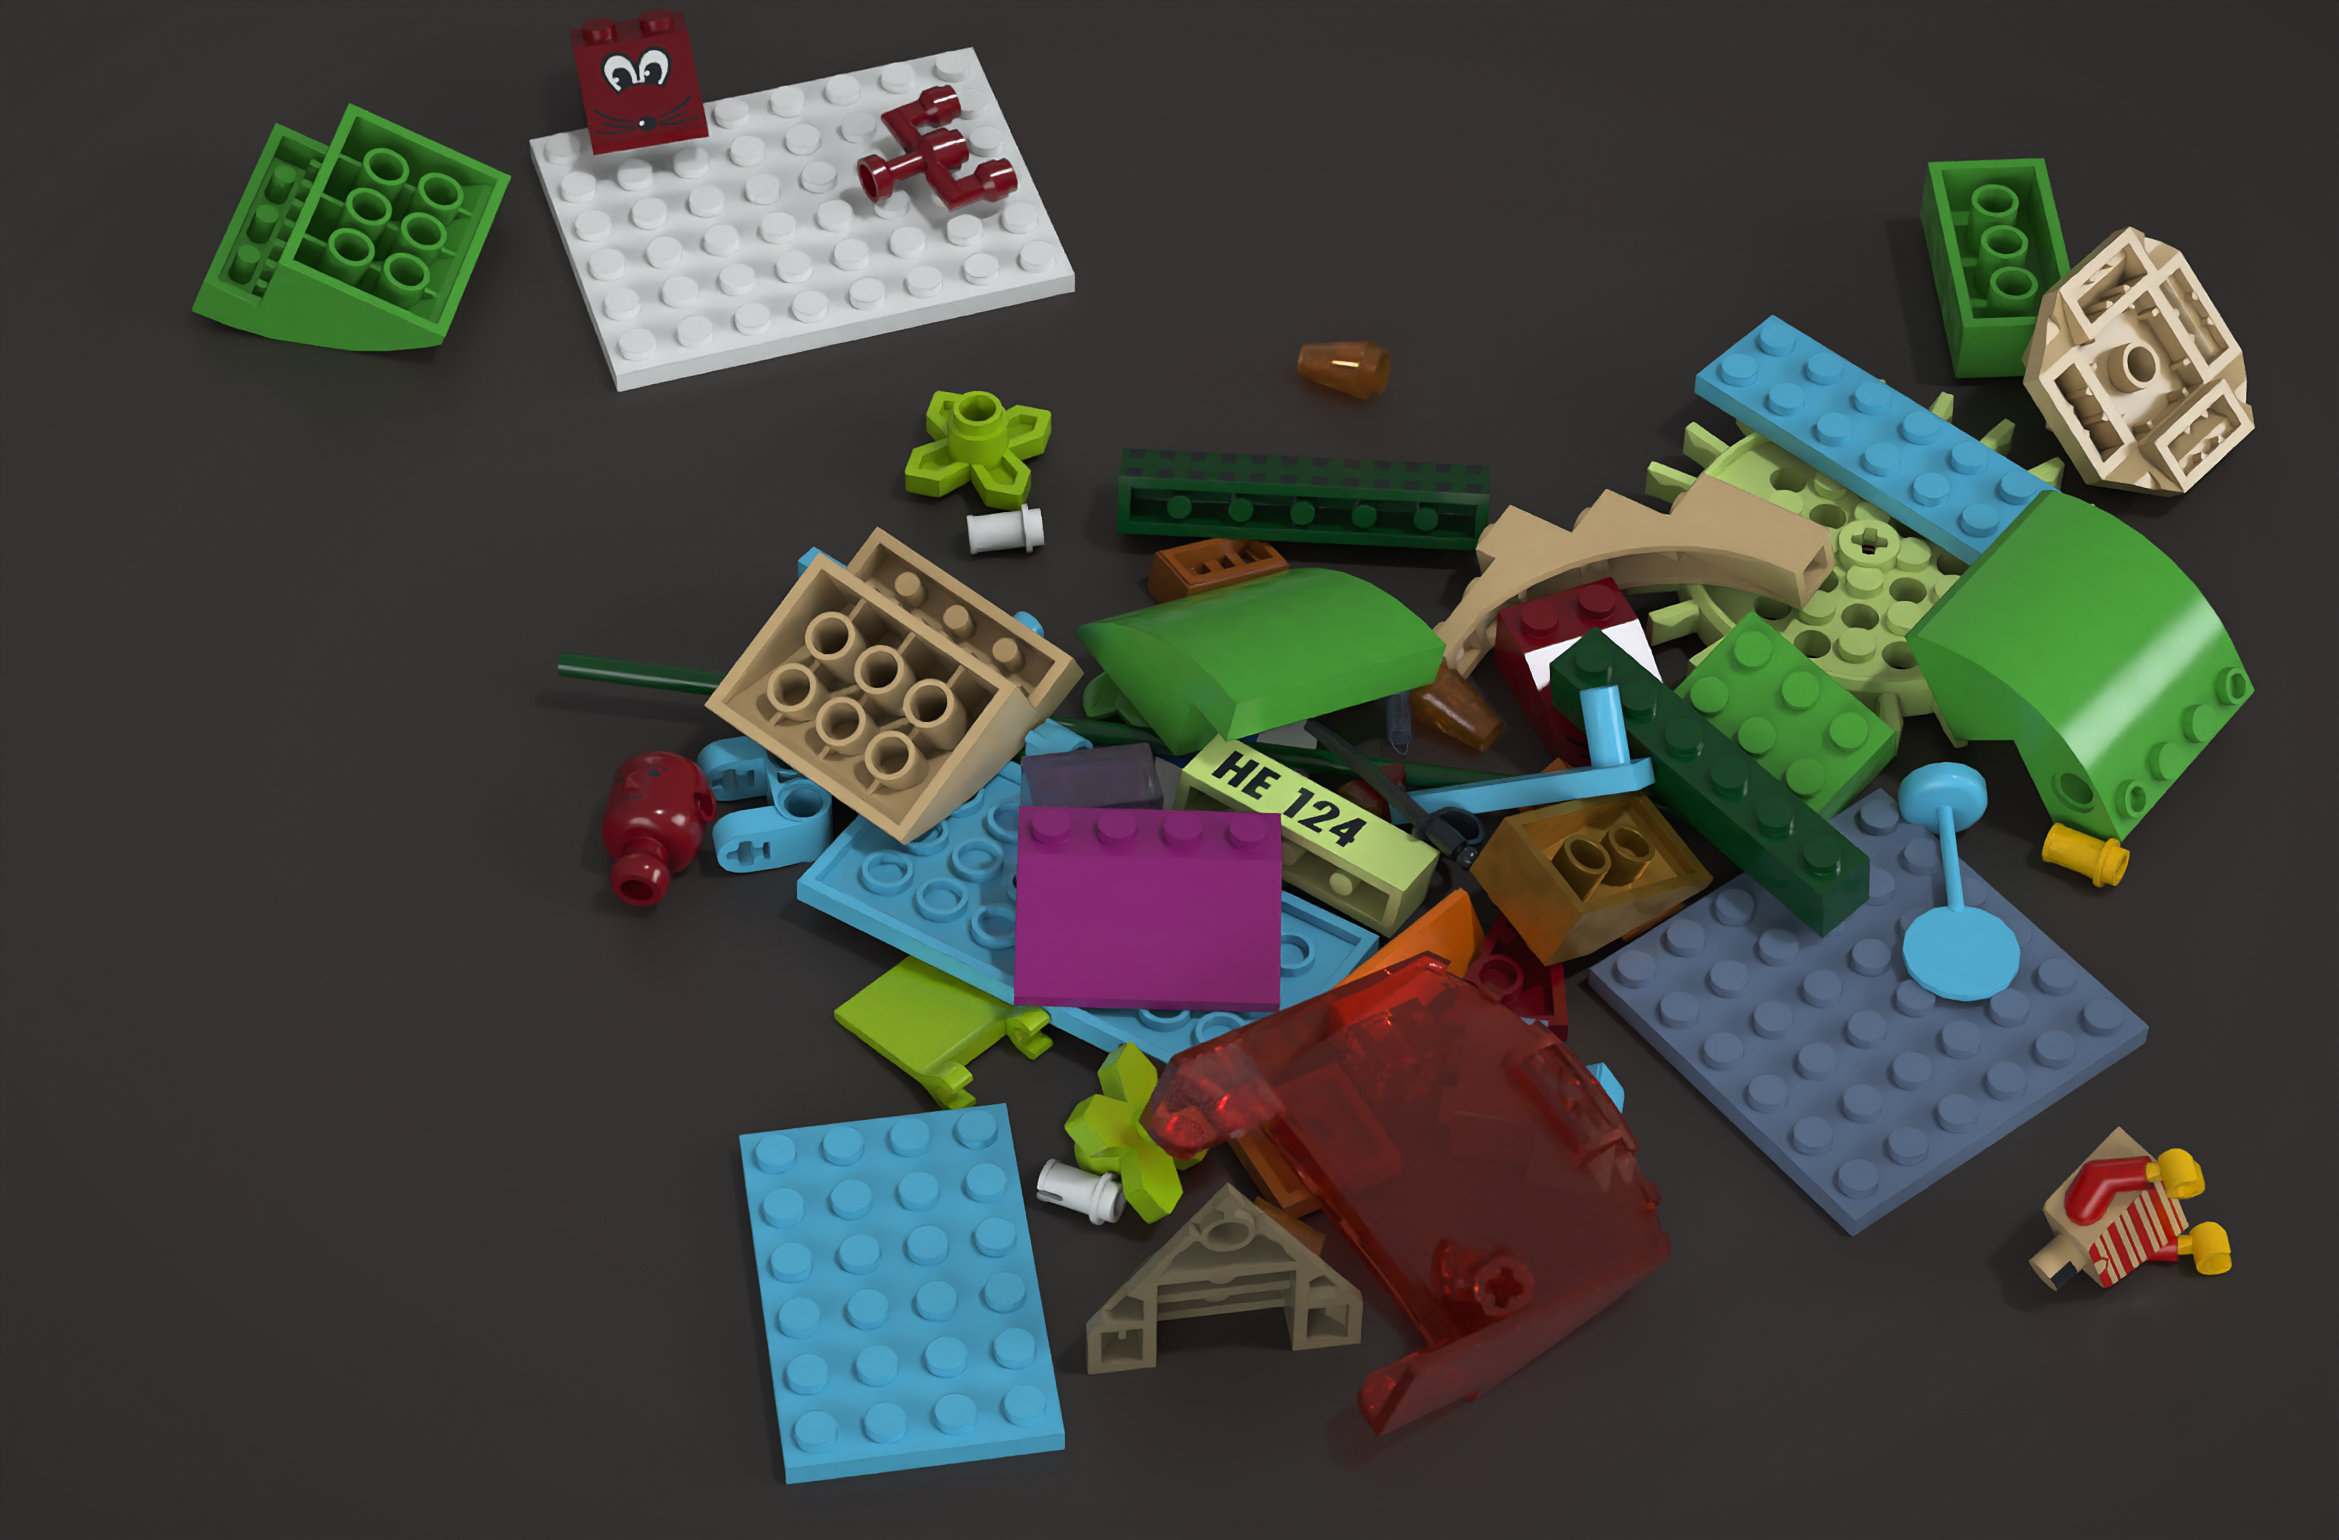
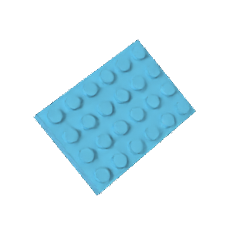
(899, 1294)

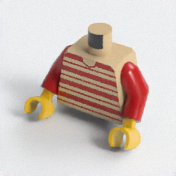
(2125, 1212)

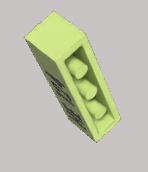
(1326, 840)

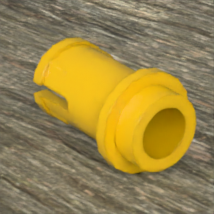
(2086, 855)

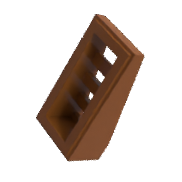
(1198, 566)

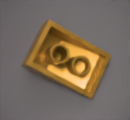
(1586, 872)

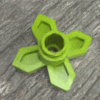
(980, 445)
(1115, 1142)

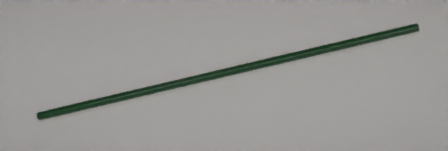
(1097, 732)

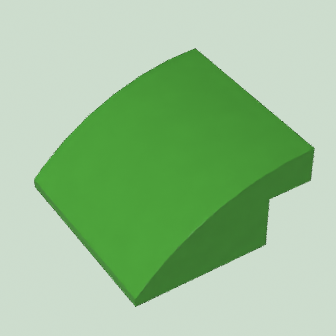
(353, 238)
(1263, 654)

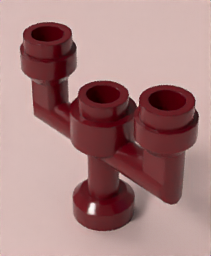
(935, 155)

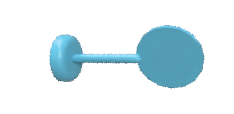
(1954, 947)

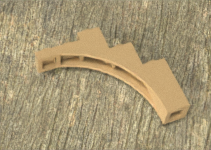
(1709, 538)

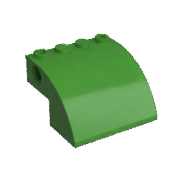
(2085, 658)

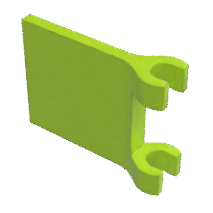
(938, 1025)

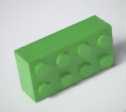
(1991, 257)

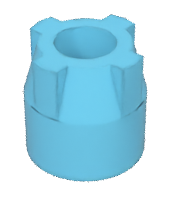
(1054, 738)

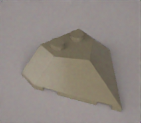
(1218, 1264)

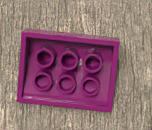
(1148, 909)

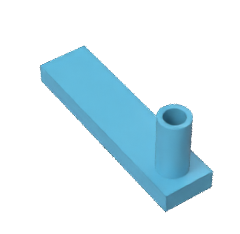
(1608, 774)

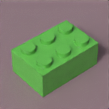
(1790, 716)

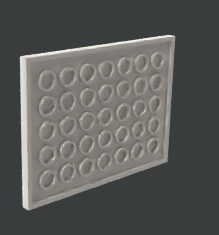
(766, 235)

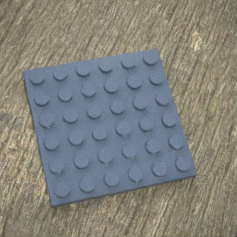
(1838, 1050)

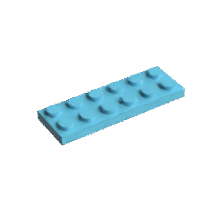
(1869, 438)

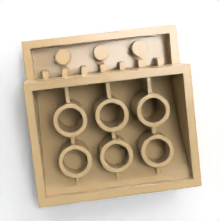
(893, 686)

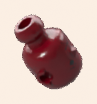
(654, 823)

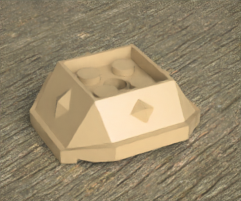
(2137, 369)

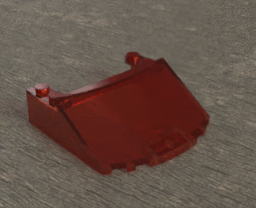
(1426, 1120)

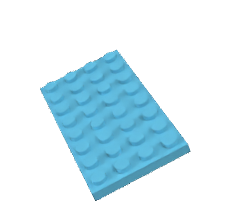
(955, 908)

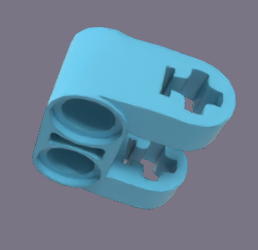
(786, 832)

